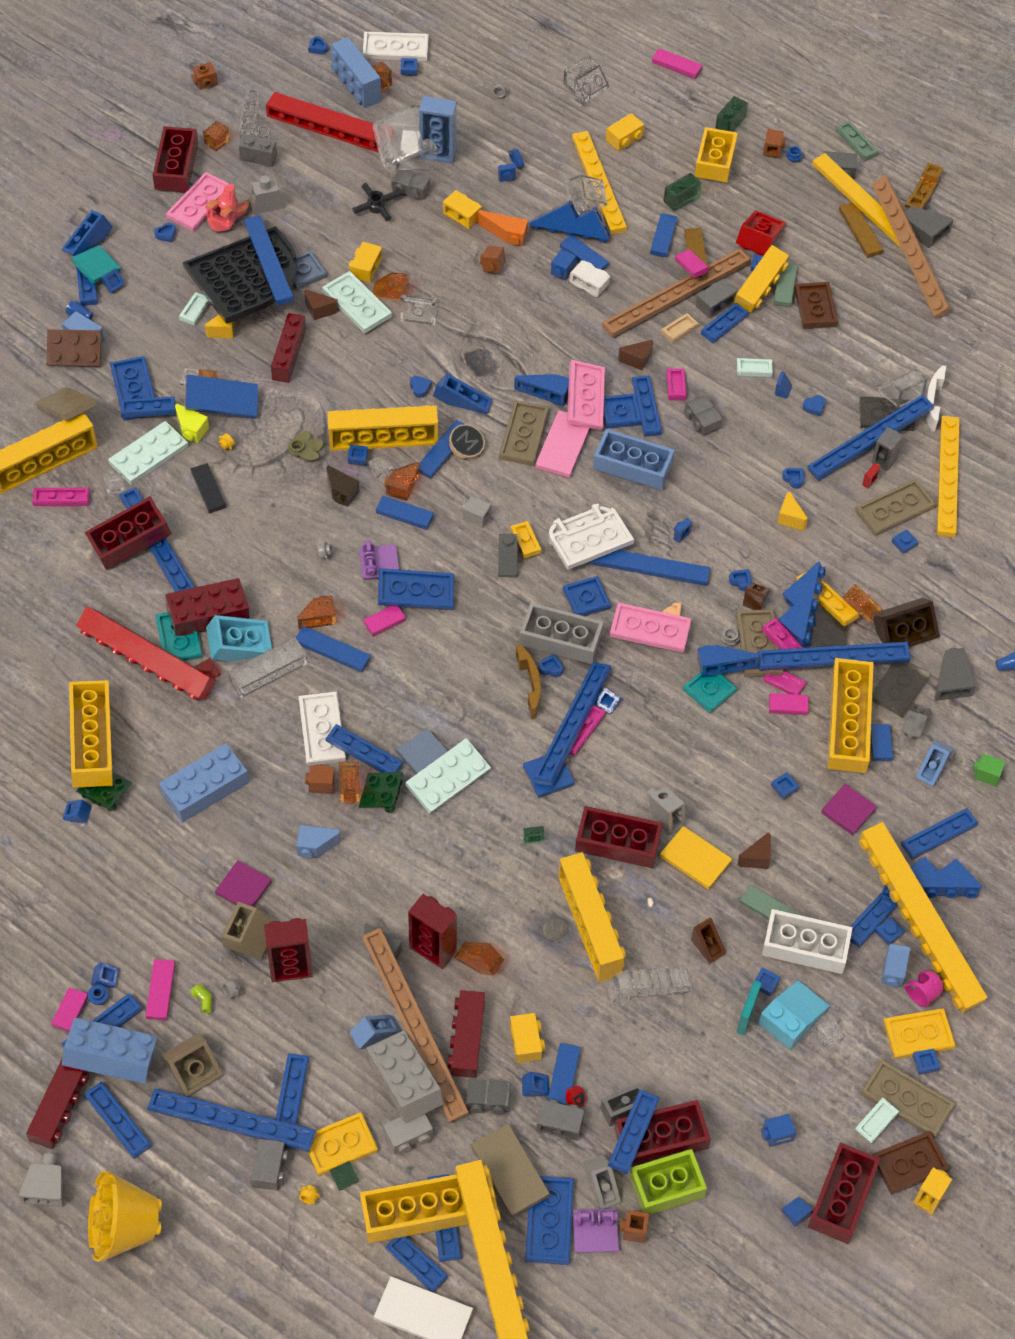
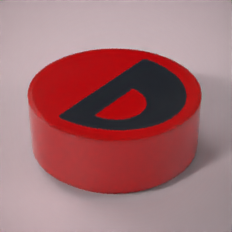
(576, 1096)

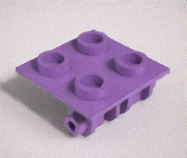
(377, 557)
(595, 1230)

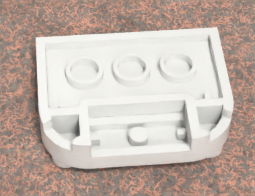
(589, 536)

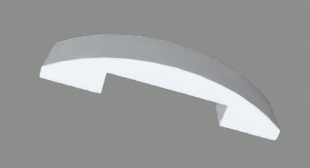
(935, 384)

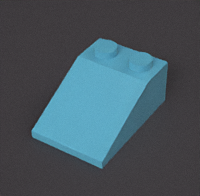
(237, 638)
(793, 1014)

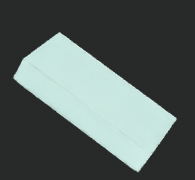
(194, 309)
(754, 367)
(877, 1120)

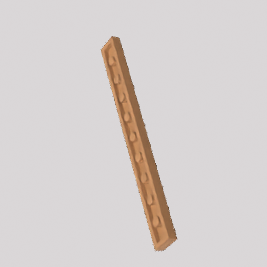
(911, 247)
(674, 293)
(414, 1022)

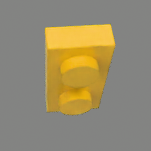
(526, 539)

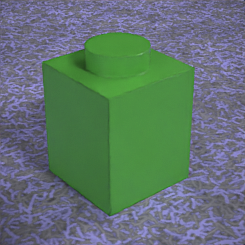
(988, 769)

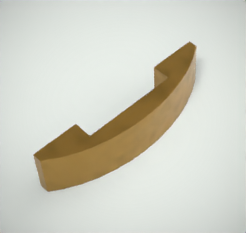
(925, 186)
(526, 662)

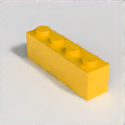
(761, 279)

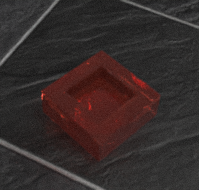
(209, 668)

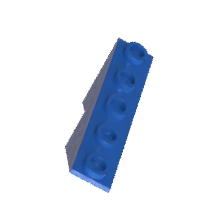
(567, 219)
(804, 601)
(949, 881)

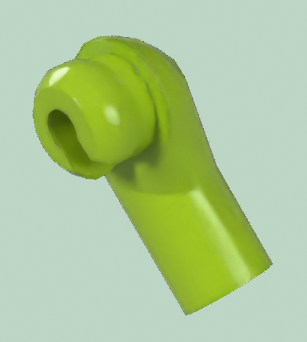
(205, 997)

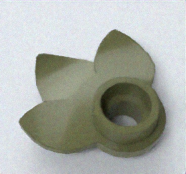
(305, 447)

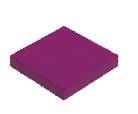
(848, 809)
(243, 885)

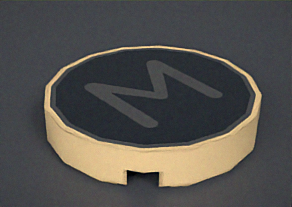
(466, 441)

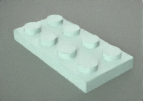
(357, 302)
(148, 452)
(447, 776)

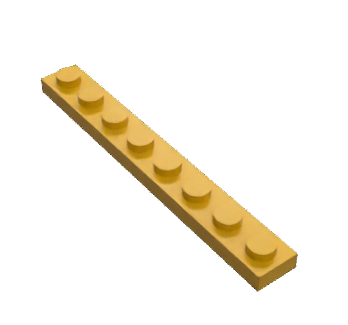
(593, 168)
(948, 476)

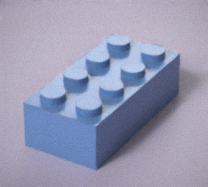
(355, 72)
(438, 123)
(633, 459)
(203, 782)
(109, 1050)

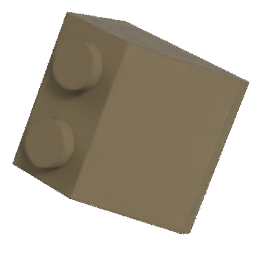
(192, 1064)

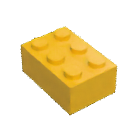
(716, 154)

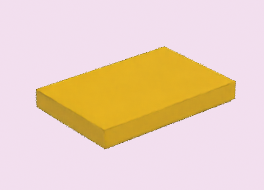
(695, 857)
(919, 1033)
(341, 1143)

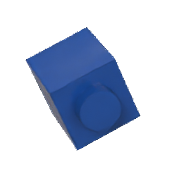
(563, 264)
(778, 1130)

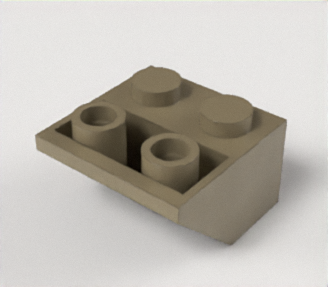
(246, 931)

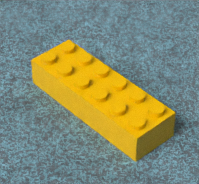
(383, 427)
(45, 451)
(850, 715)
(90, 734)
(591, 917)
(414, 1208)

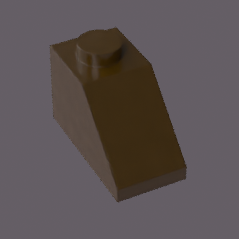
(342, 487)

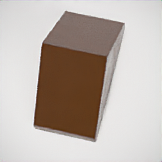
(320, 305)
(636, 354)
(755, 596)
(757, 855)
(708, 940)

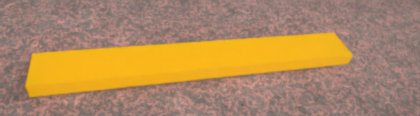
(854, 193)

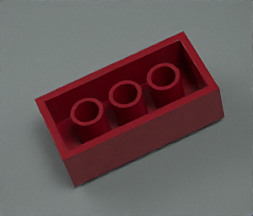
(175, 159)
(128, 533)
(195, 607)
(618, 837)
(432, 930)
(288, 950)
(671, 1132)
(844, 1193)

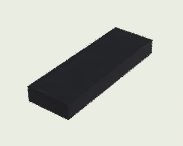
(208, 488)

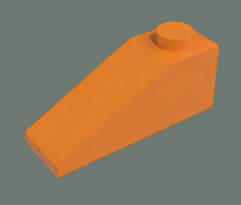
(507, 228)

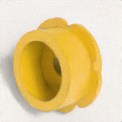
(226, 441)
(309, 1194)

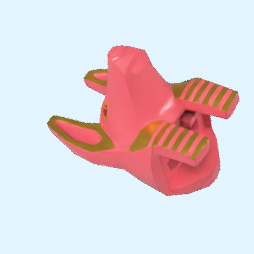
(225, 209)

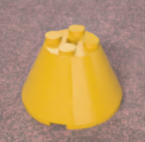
(120, 1217)

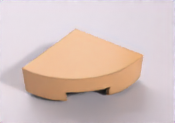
(675, 609)

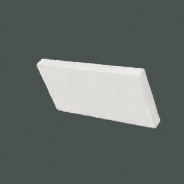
(395, 46)
(318, 718)
(422, 1312)

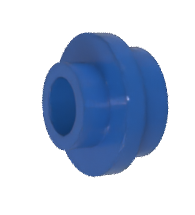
(794, 154)
(98, 1000)

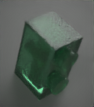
(731, 114)
(682, 191)

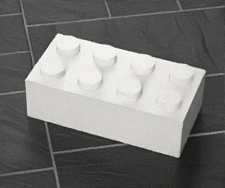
(807, 941)

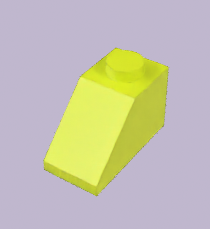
(191, 423)

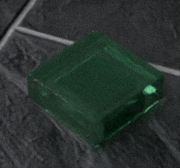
(533, 835)
(344, 1176)

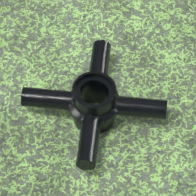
(376, 202)

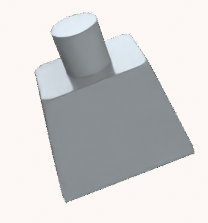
(265, 196)
(667, 809)
(44, 1183)

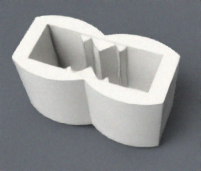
(589, 278)

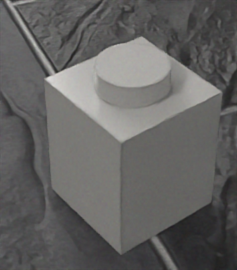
(476, 511)

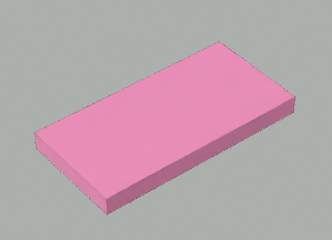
(190, 208)
(586, 395)
(562, 446)
(650, 627)

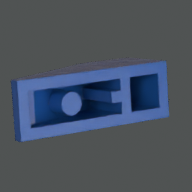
(90, 232)
(547, 387)
(461, 395)
(722, 660)

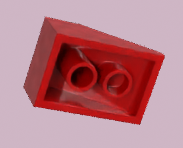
(759, 232)

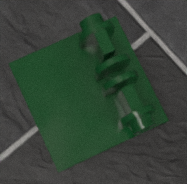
(381, 790)
(106, 795)

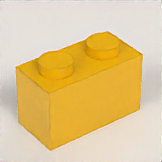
(624, 132)
(461, 209)
(366, 261)
(525, 1037)
(932, 1190)

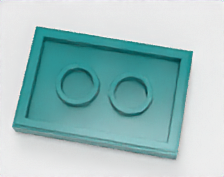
(183, 647)

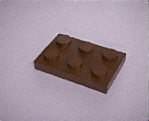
(816, 304)
(73, 348)
(910, 1162)

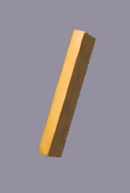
(861, 230)
(695, 243)

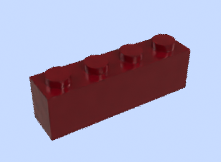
(288, 347)
(467, 1034)
(57, 1106)

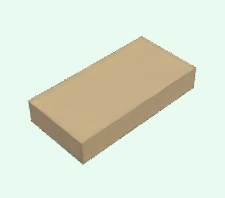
(679, 328)

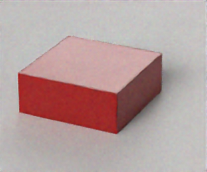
(871, 475)

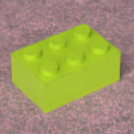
(668, 1182)

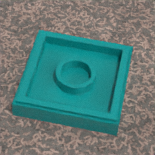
(95, 263)
(710, 690)
(749, 1007)

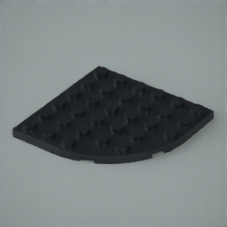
(234, 277)

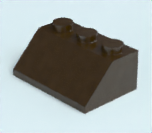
(908, 622)

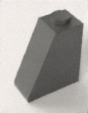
(928, 225)
(955, 676)

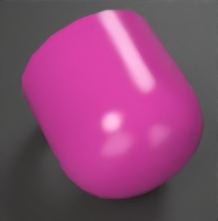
(927, 989)

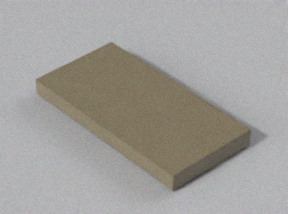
(66, 403)
(524, 433)
(895, 507)
(753, 638)
(914, 1100)
(511, 1170)

